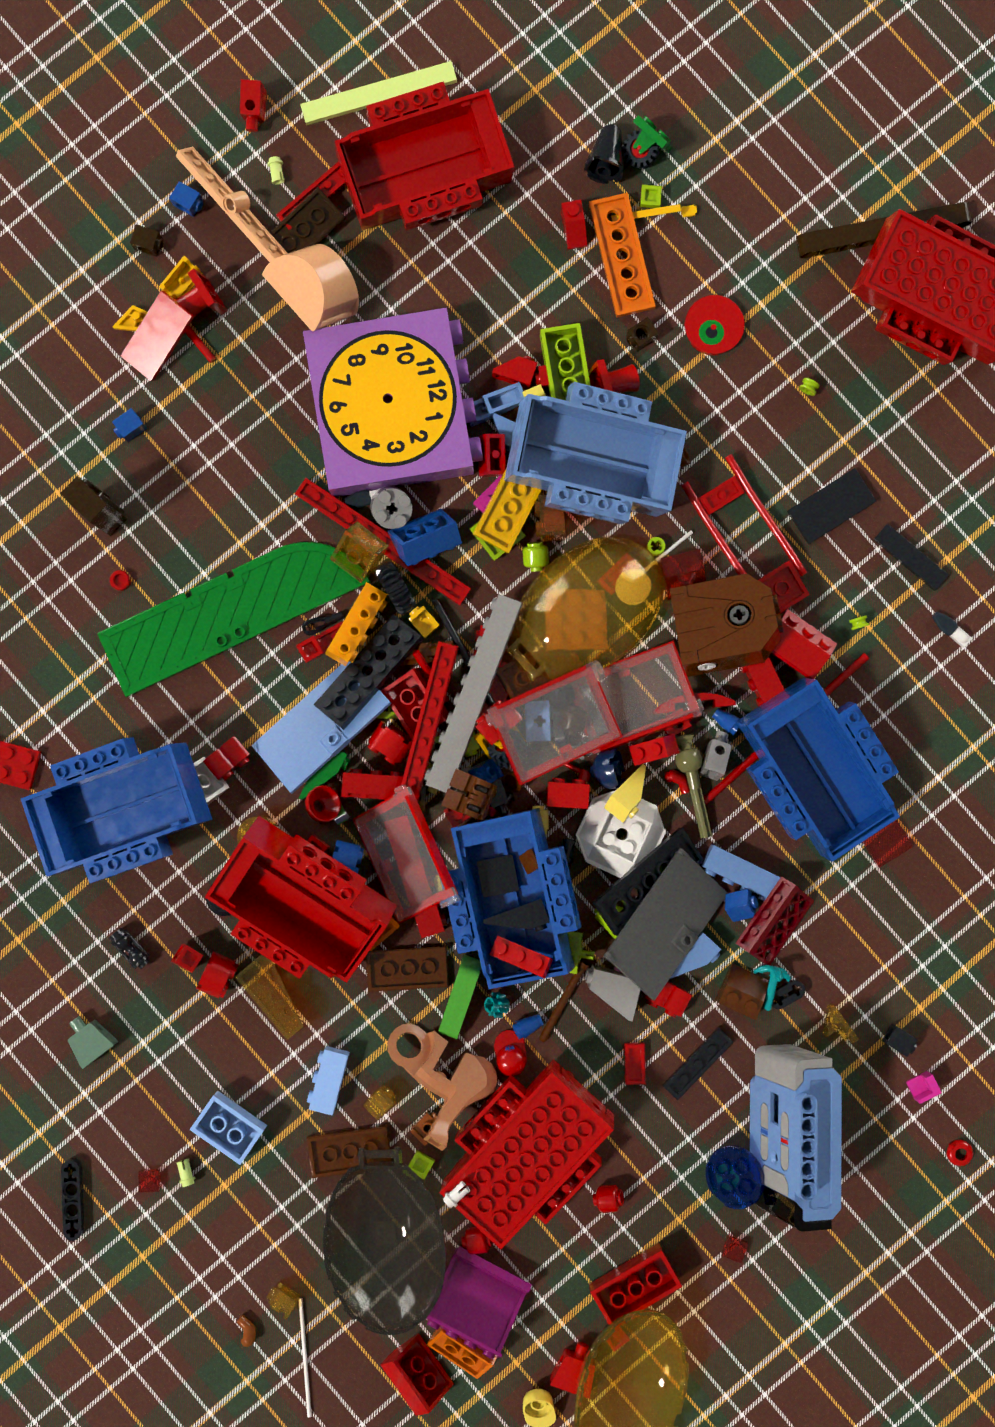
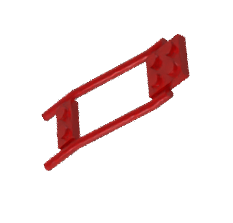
(782, 580)

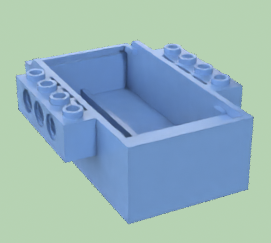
(596, 454)

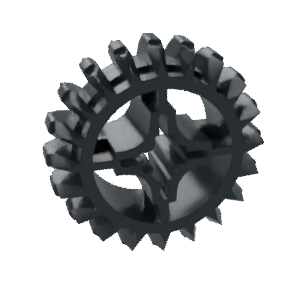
(395, 588)

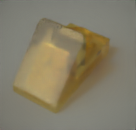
(835, 1021)

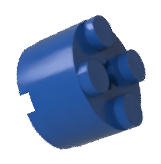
(348, 854)

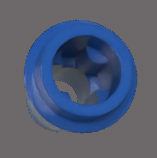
(726, 721)
(526, 1026)

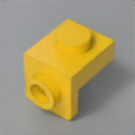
(423, 621)

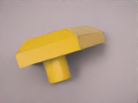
(131, 319)

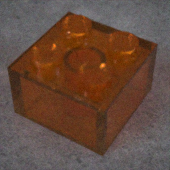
(551, 521)

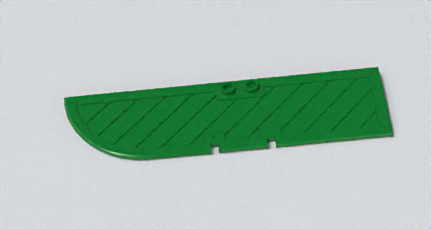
(223, 613)

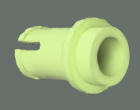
(275, 165)
(185, 1174)

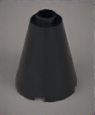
(606, 156)

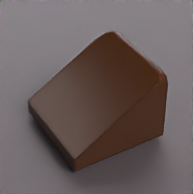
(529, 861)

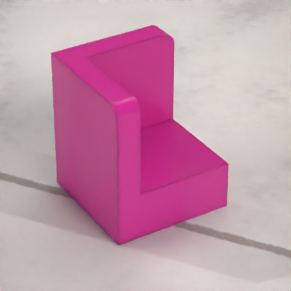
(923, 1087)

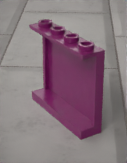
(478, 1302)

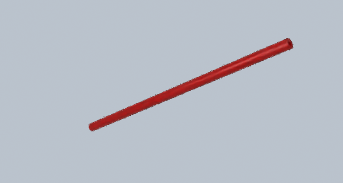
(753, 757)

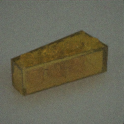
(268, 990)

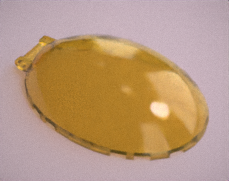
(588, 606)
(633, 1374)

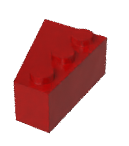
(370, 785)

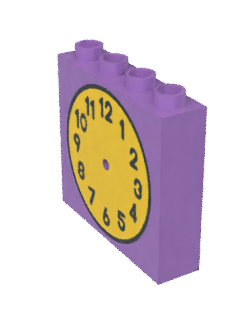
(391, 401)

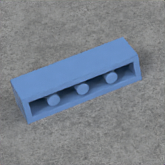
(739, 871)

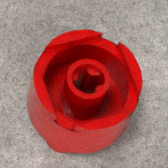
(390, 742)
(216, 974)

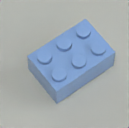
(228, 1127)

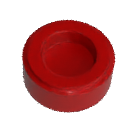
(120, 580)

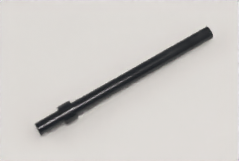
(456, 639)

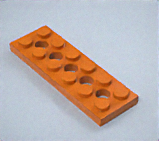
(612, 264)

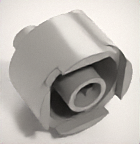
(383, 498)

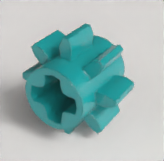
(497, 1005)

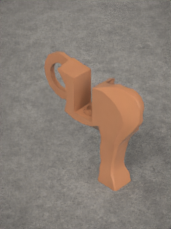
(470, 1081)

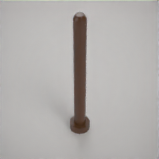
(563, 1001)

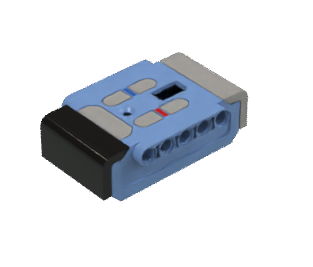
(797, 1135)

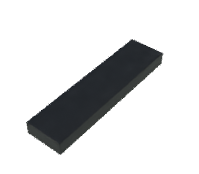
(910, 557)
(697, 1063)

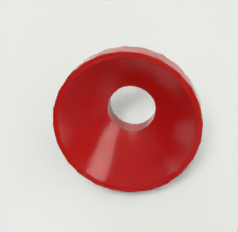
(330, 803)

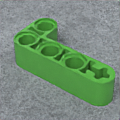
(460, 996)

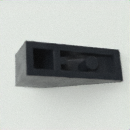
(524, 917)

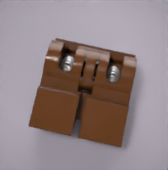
(472, 795)

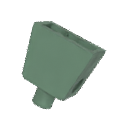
(89, 1041)

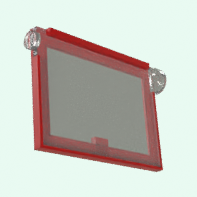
(648, 694)
(555, 722)
(405, 855)

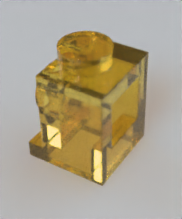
(282, 1299)

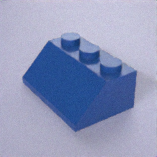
(425, 537)

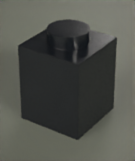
(900, 1040)

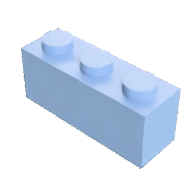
(328, 1080)

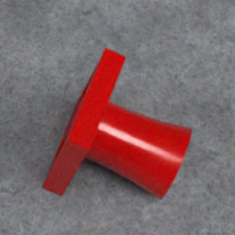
(201, 296)
(618, 381)

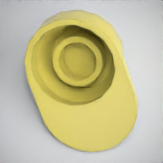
(539, 1408)

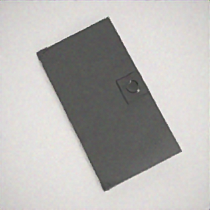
(666, 924)

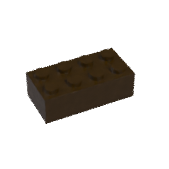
(94, 505)

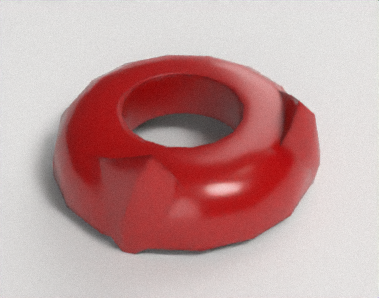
(953, 1147)

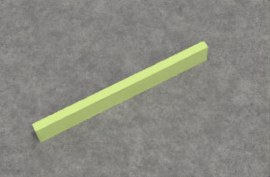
(360, 97)

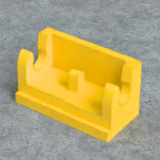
(178, 280)

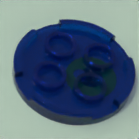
(735, 1177)

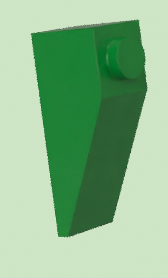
(326, 773)

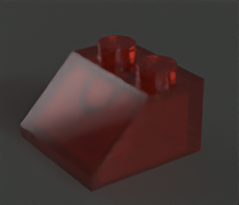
(682, 570)

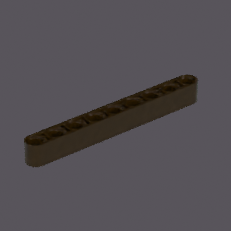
(866, 232)

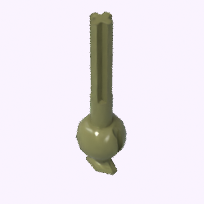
(689, 762)

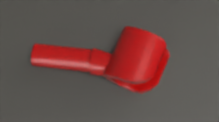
(583, 774)

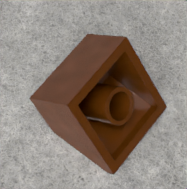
(742, 991)

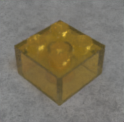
(359, 552)

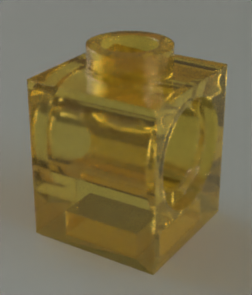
(380, 1102)

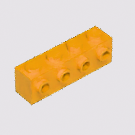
(356, 624)

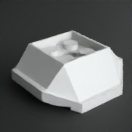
(599, 840)

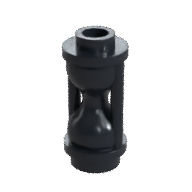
(122, 941)

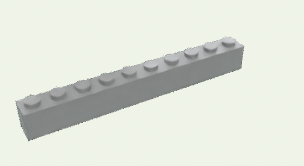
(474, 692)

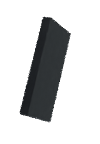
(831, 506)

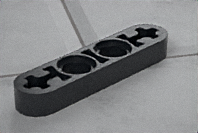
(76, 1199)

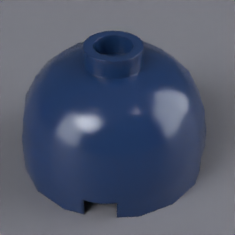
(608, 769)

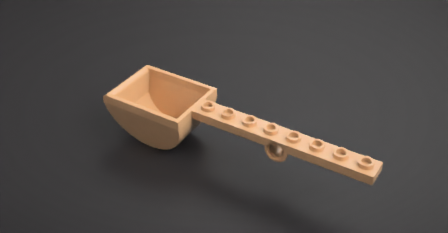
(309, 279)

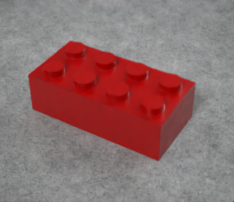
(635, 1284)

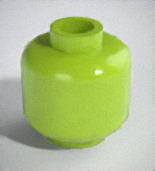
(535, 556)

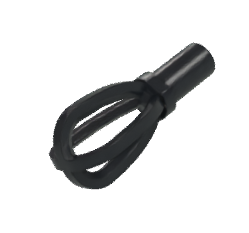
(328, 621)

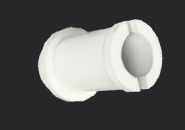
(453, 1197)

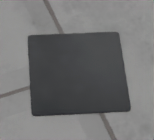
(497, 876)

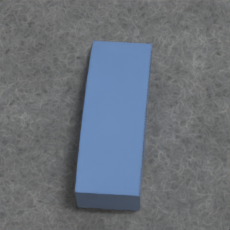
(497, 402)

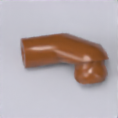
(249, 1331)

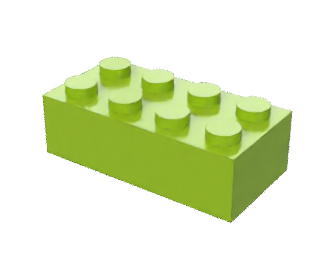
(564, 358)

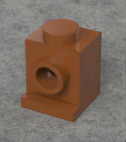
(418, 1128)

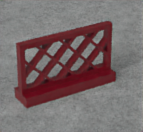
(767, 918)

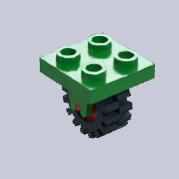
(643, 145)

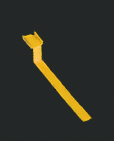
(686, 211)

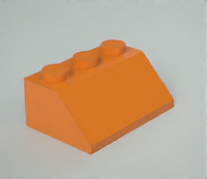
(464, 1357)

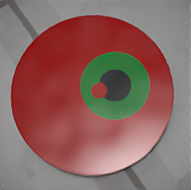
(714, 325)

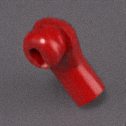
(678, 778)

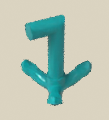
(776, 975)

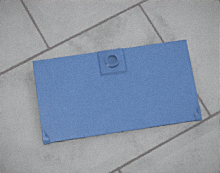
(308, 738)

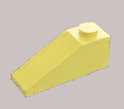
(626, 798)

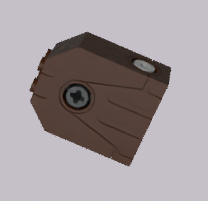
(725, 623)

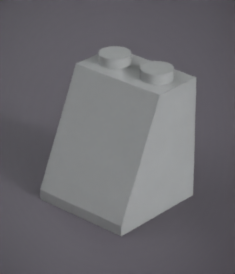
(613, 989)

